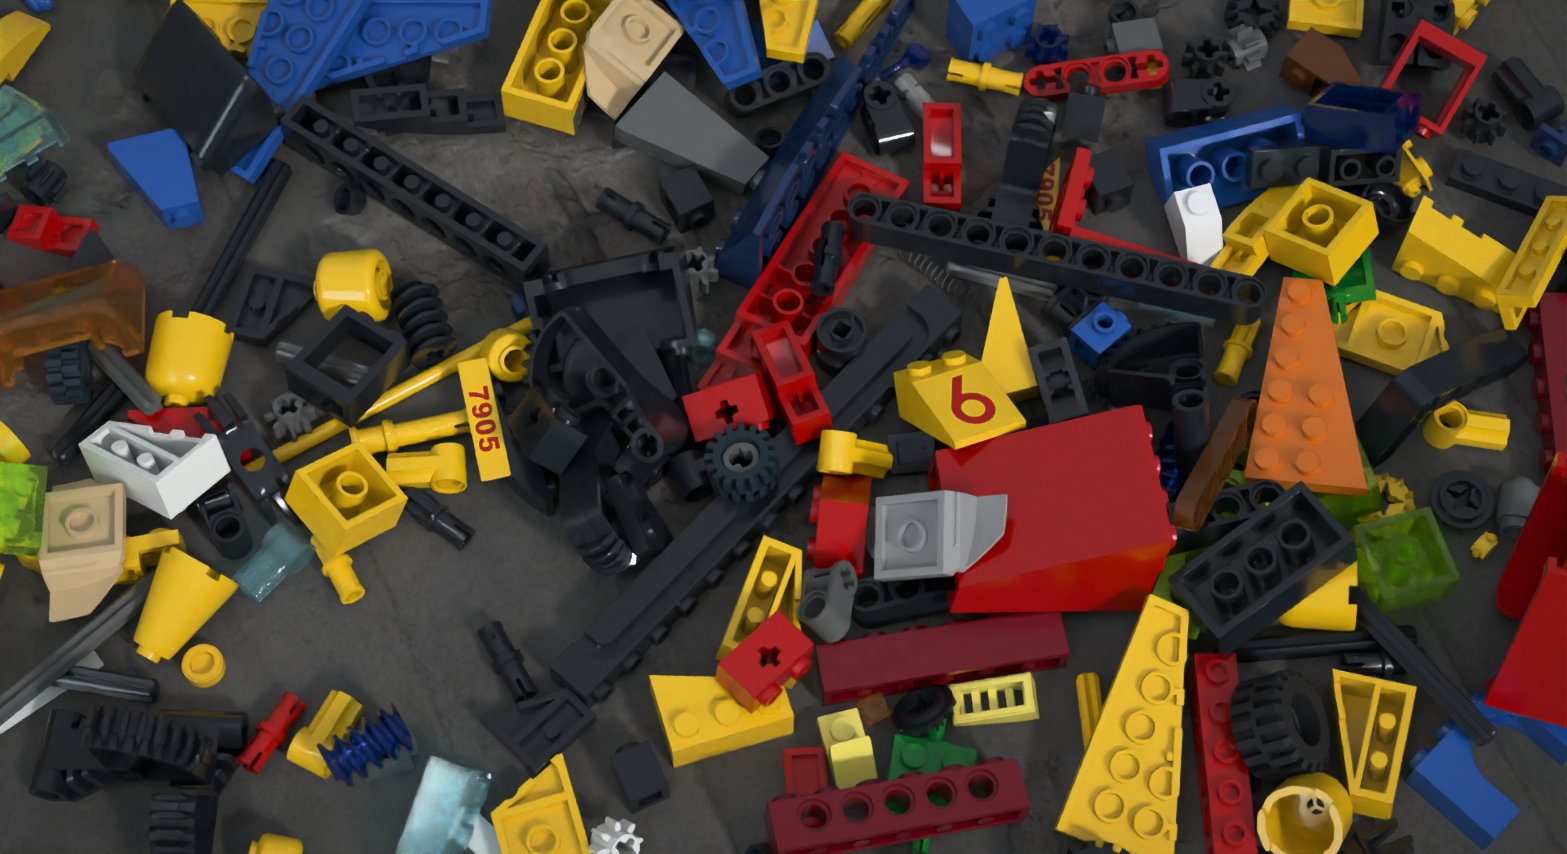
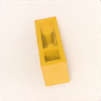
(1006, 349)

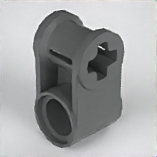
(828, 600)

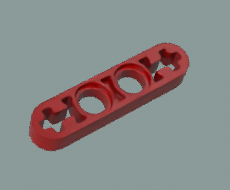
(1096, 70)

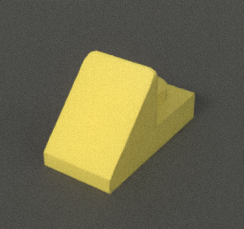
(847, 748)

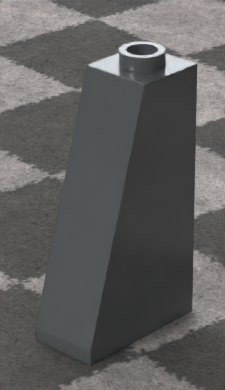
(686, 132)

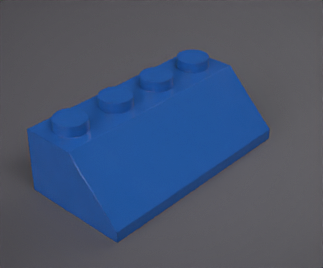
(1218, 153)

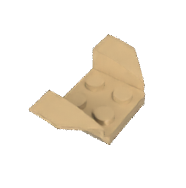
(626, 50)
(82, 545)

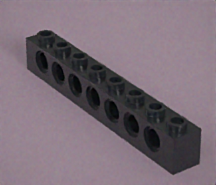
(414, 193)

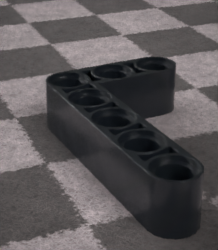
(1434, 385)

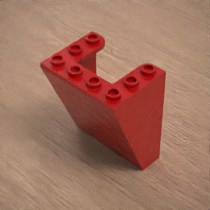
(1080, 518)
(1535, 592)

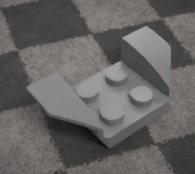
(932, 533)

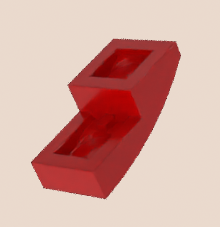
(47, 231)

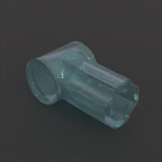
(281, 553)

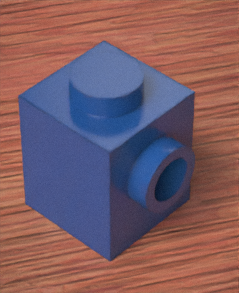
(1097, 334)

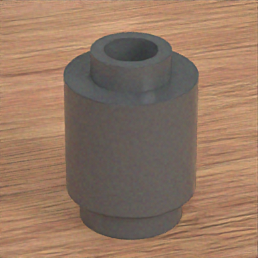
(1514, 505)

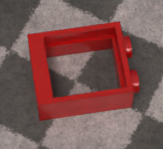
(1450, 49)

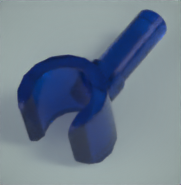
(914, 55)

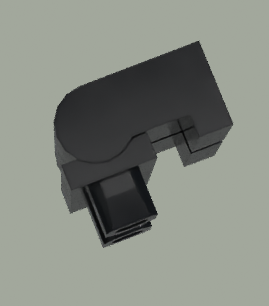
(1396, 22)

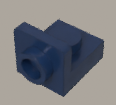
(1551, 143)

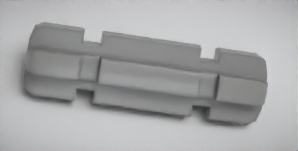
(916, 95)

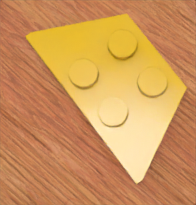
(1390, 333)
(542, 816)

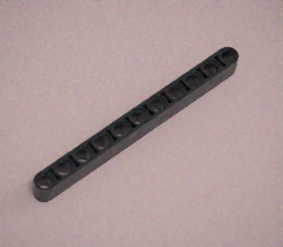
(1066, 272)
(932, 599)

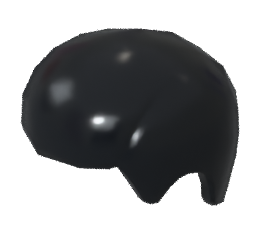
(1391, 206)

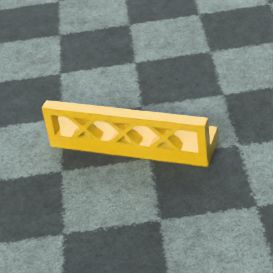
(1533, 262)

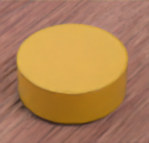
(203, 665)

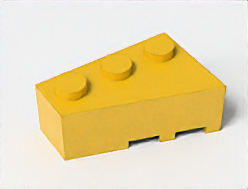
(1452, 258)
(769, 586)
(706, 720)
(1372, 738)

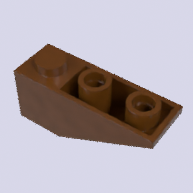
(1316, 64)

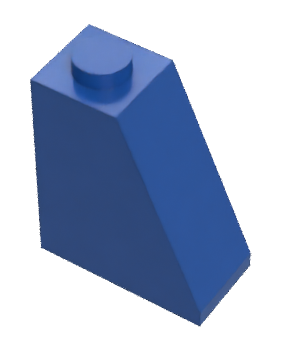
(162, 175)

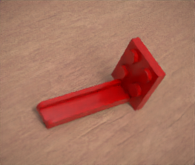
(1071, 206)

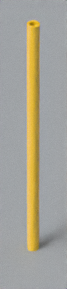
(388, 399)

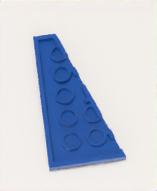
(405, 31)
(723, 37)
(290, 58)

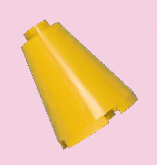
(179, 603)

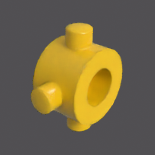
(1484, 545)

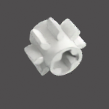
(614, 838)

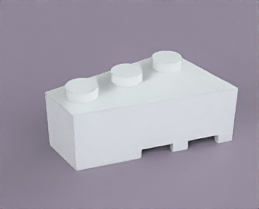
(155, 467)

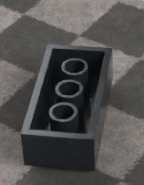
(1263, 568)

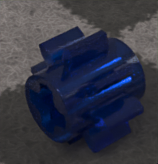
(1046, 45)

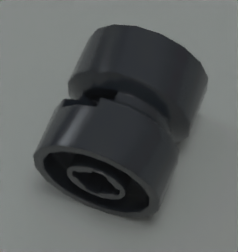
(839, 339)

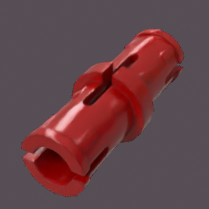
(271, 733)

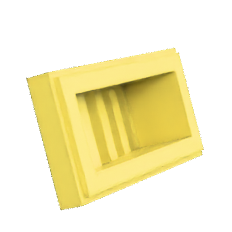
(1011, 713)

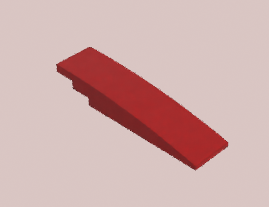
(784, 284)

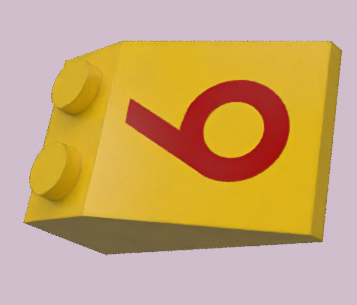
(955, 400)

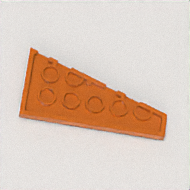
(1303, 405)

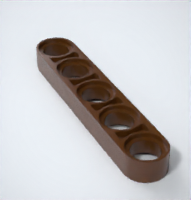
(1215, 464)

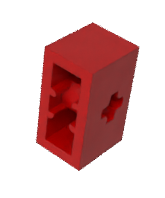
(749, 393)
(775, 642)

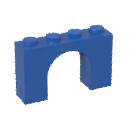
(1457, 788)

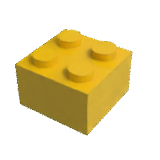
(1321, 231)
(345, 498)

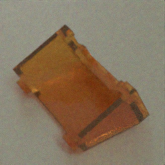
(79, 305)

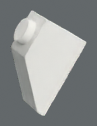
(1195, 224)

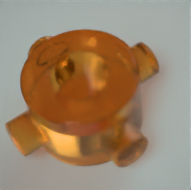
(874, 708)

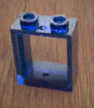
(1362, 117)

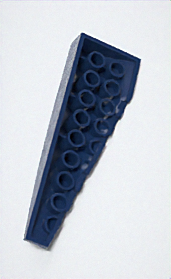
(807, 152)

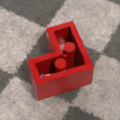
(841, 518)

